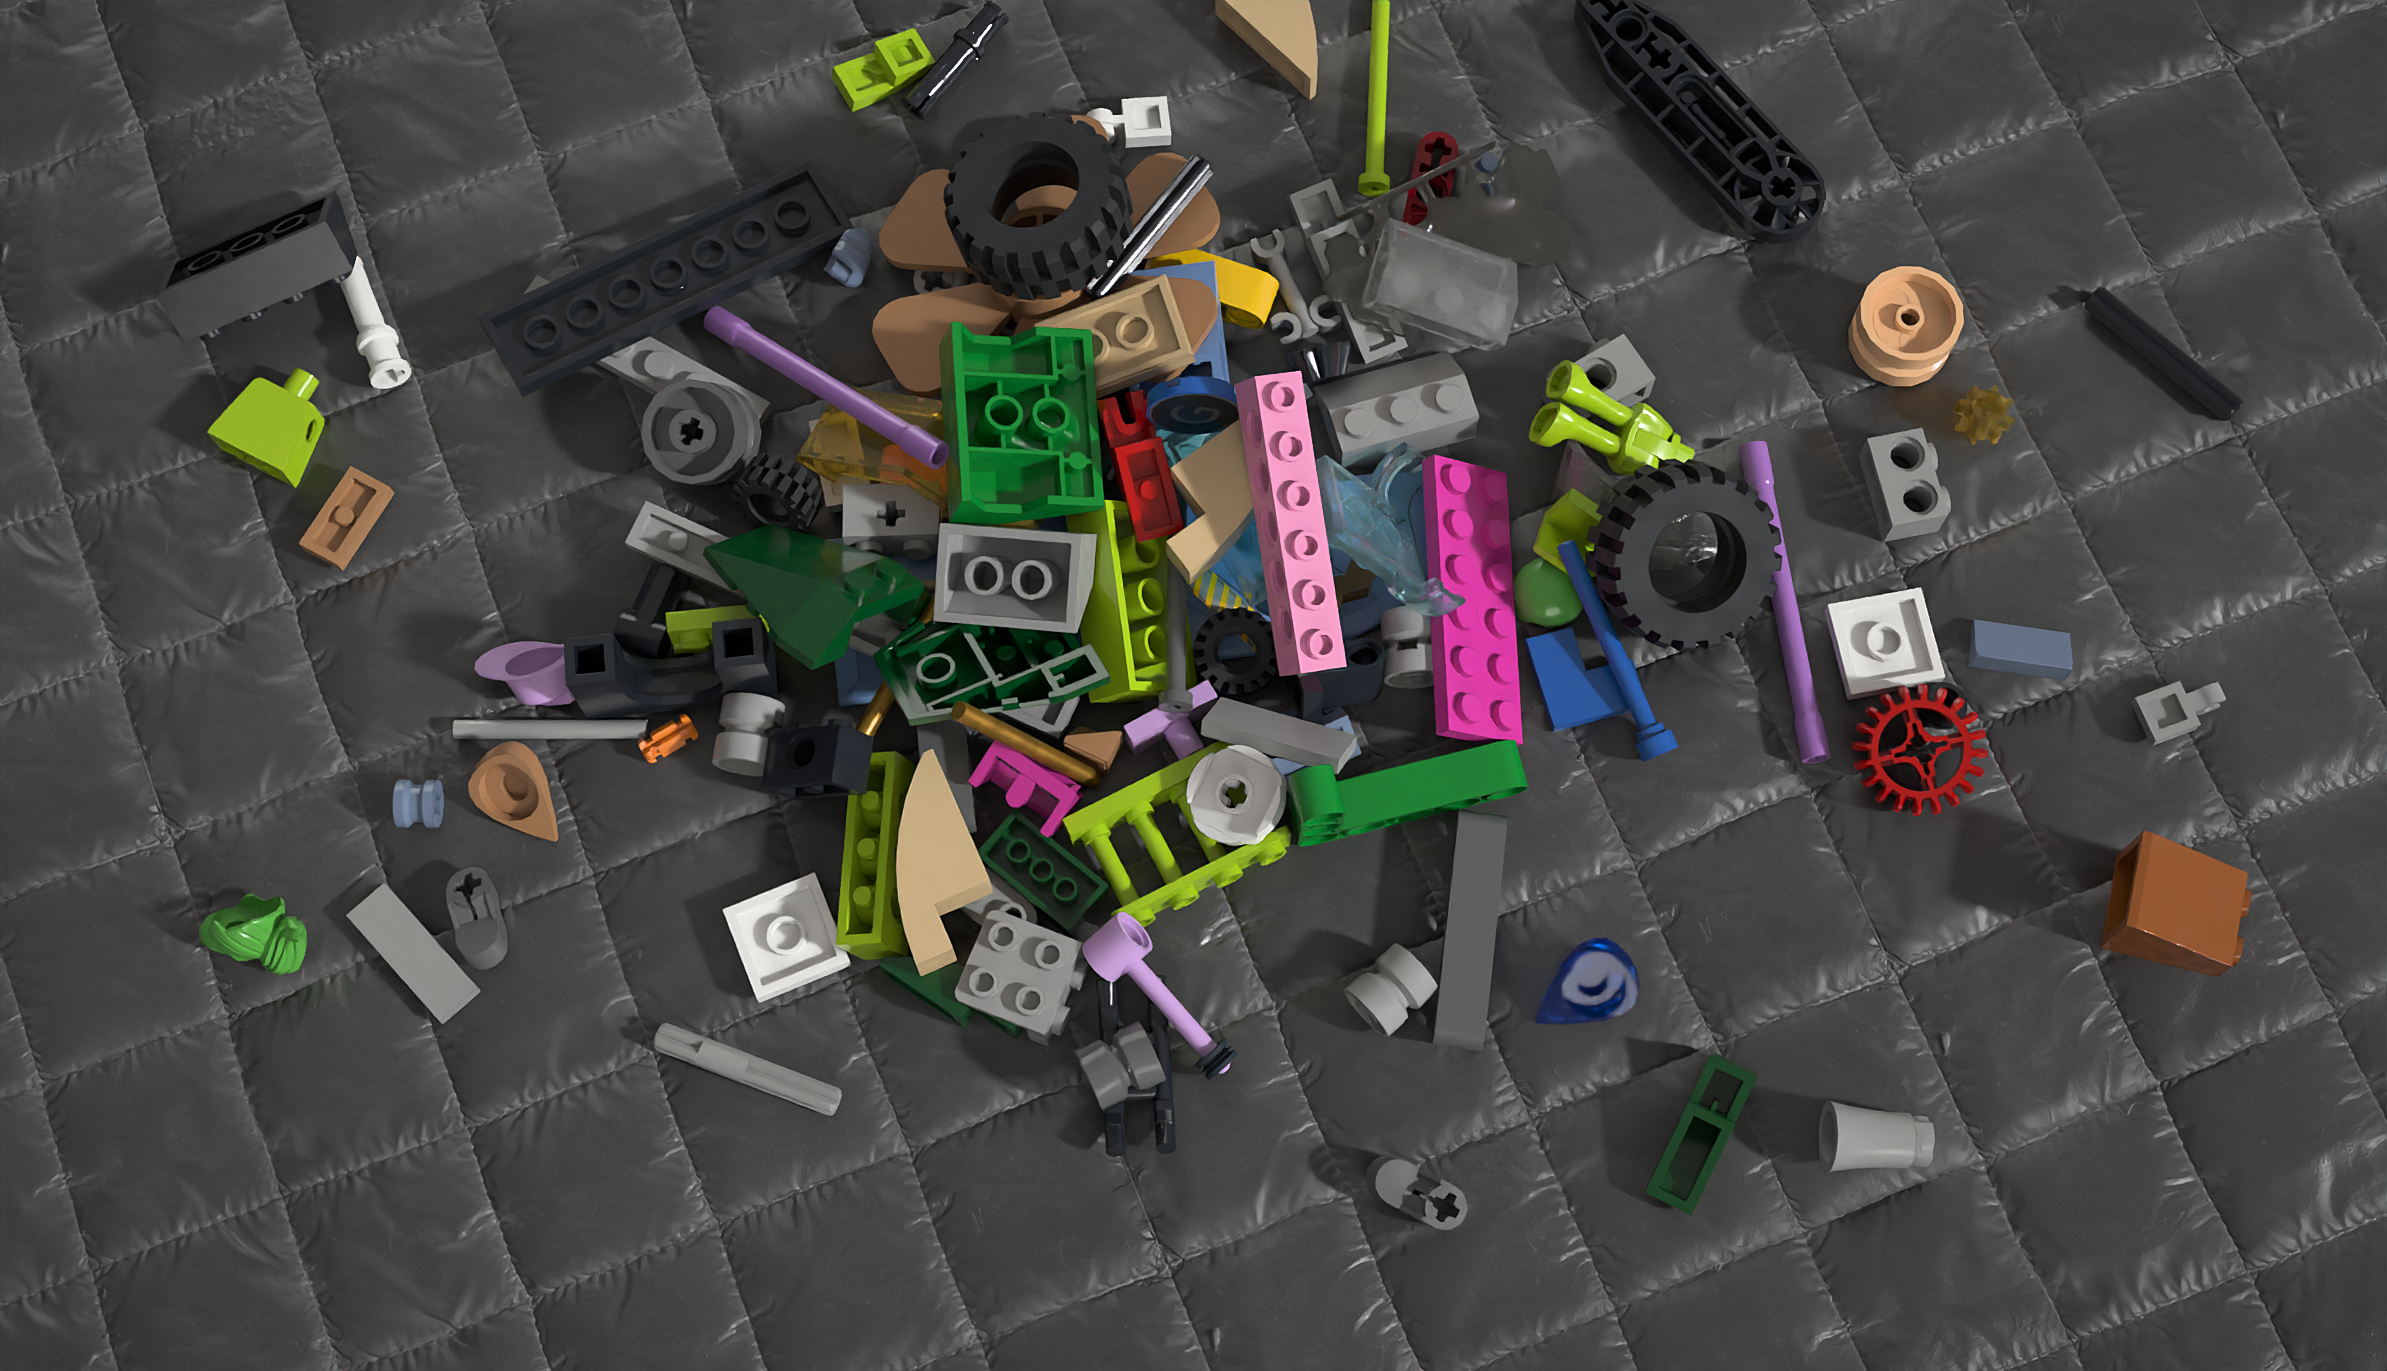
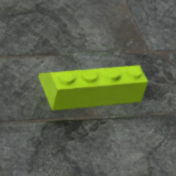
(1127, 607)

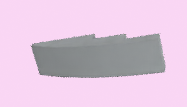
(1314, 213)

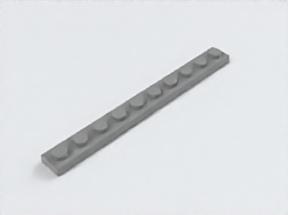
(682, 544)

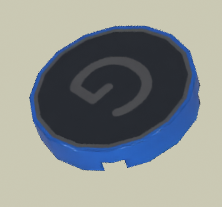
(1193, 406)

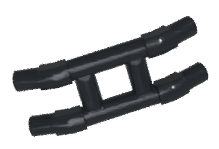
(1160, 1094)

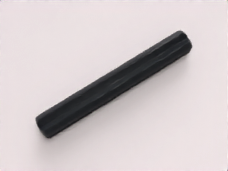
(1152, 225)
(2163, 354)

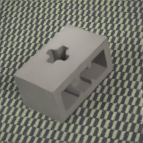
(872, 508)

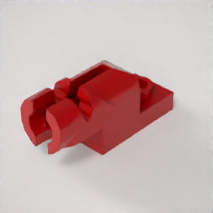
(1141, 468)

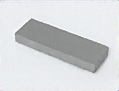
(1278, 734)
(413, 953)

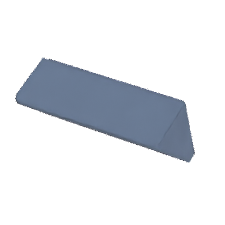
(2020, 650)

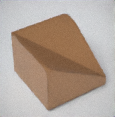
(1094, 748)

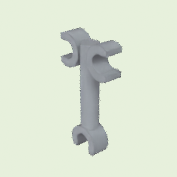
(1300, 319)

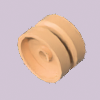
(1905, 326)

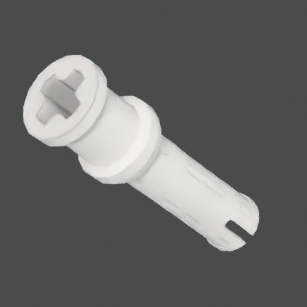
(375, 338)

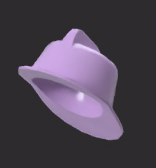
(531, 671)

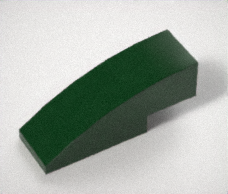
(938, 991)
(1701, 1132)

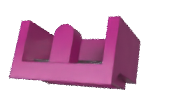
(1030, 784)

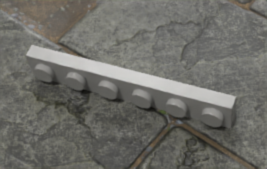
(656, 365)

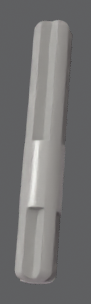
(747, 1069)

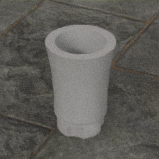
(1873, 1138)

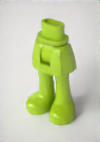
(1639, 433)

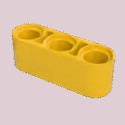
(1243, 291)

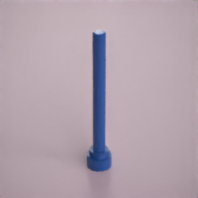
(1652, 736)

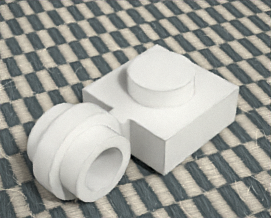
(1141, 119)

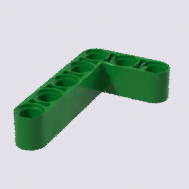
(1335, 809)

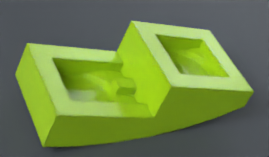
(890, 67)

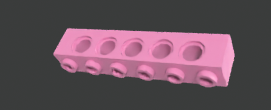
(1290, 523)

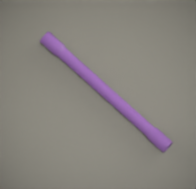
(909, 437)
(1808, 720)

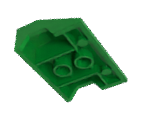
(1020, 425)

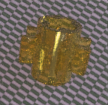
(1992, 404)

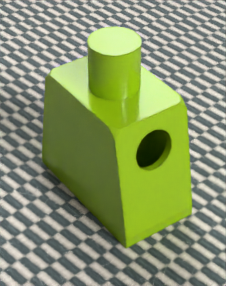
(272, 426)

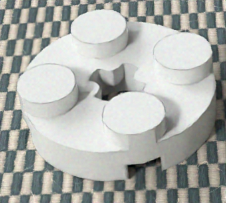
(1264, 791)

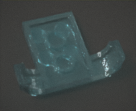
(1377, 529)

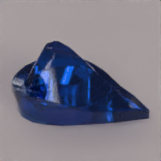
(1589, 985)

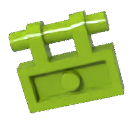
(692, 629)

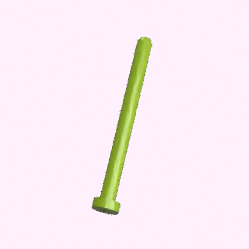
(1374, 180)

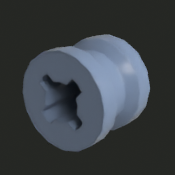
(418, 803)

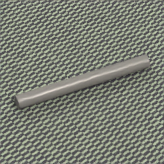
(550, 729)

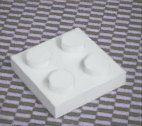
(1884, 643)
(786, 937)

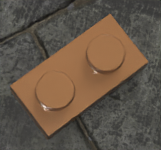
(346, 518)

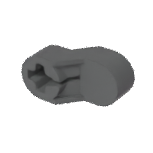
(472, 896)
(1437, 1204)

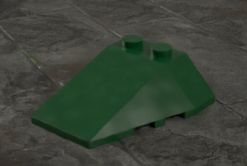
(814, 588)
(985, 667)

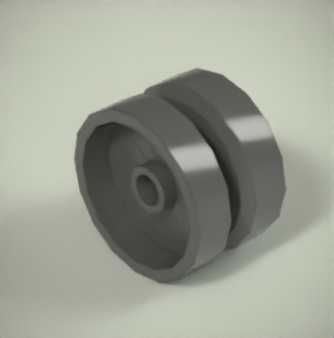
(674, 425)

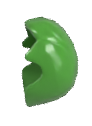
(1545, 595)

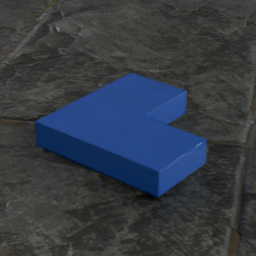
(1566, 688)

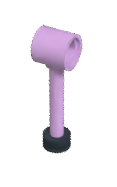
(1119, 950)

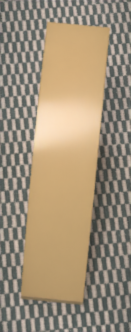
(1280, 34)
(1219, 493)
(934, 865)

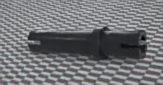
(967, 46)

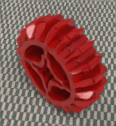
(1961, 739)

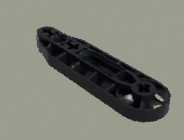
(1693, 107)

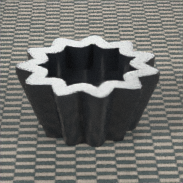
(1321, 361)

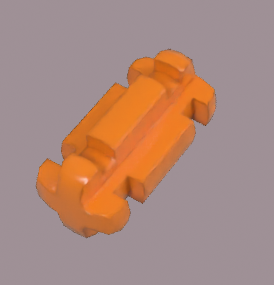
(667, 738)

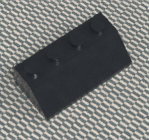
(258, 269)

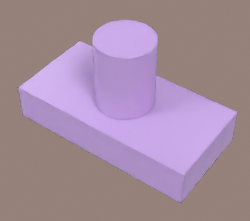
(1172, 726)

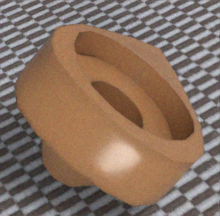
(514, 790)

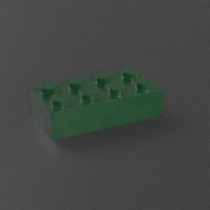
(1043, 873)

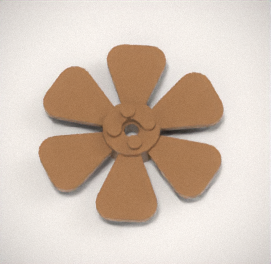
(920, 239)

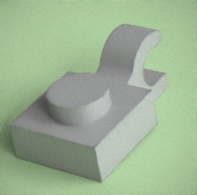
(2172, 712)

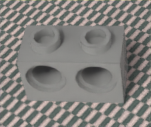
(1892, 485)

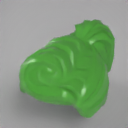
(257, 931)

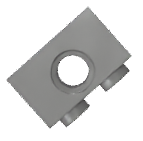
(1619, 368)

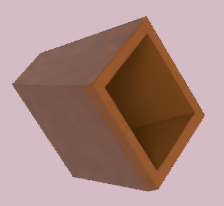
(2175, 906)

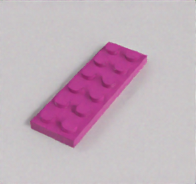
(1478, 641)

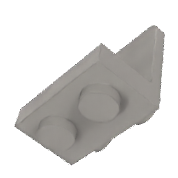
(1022, 975)

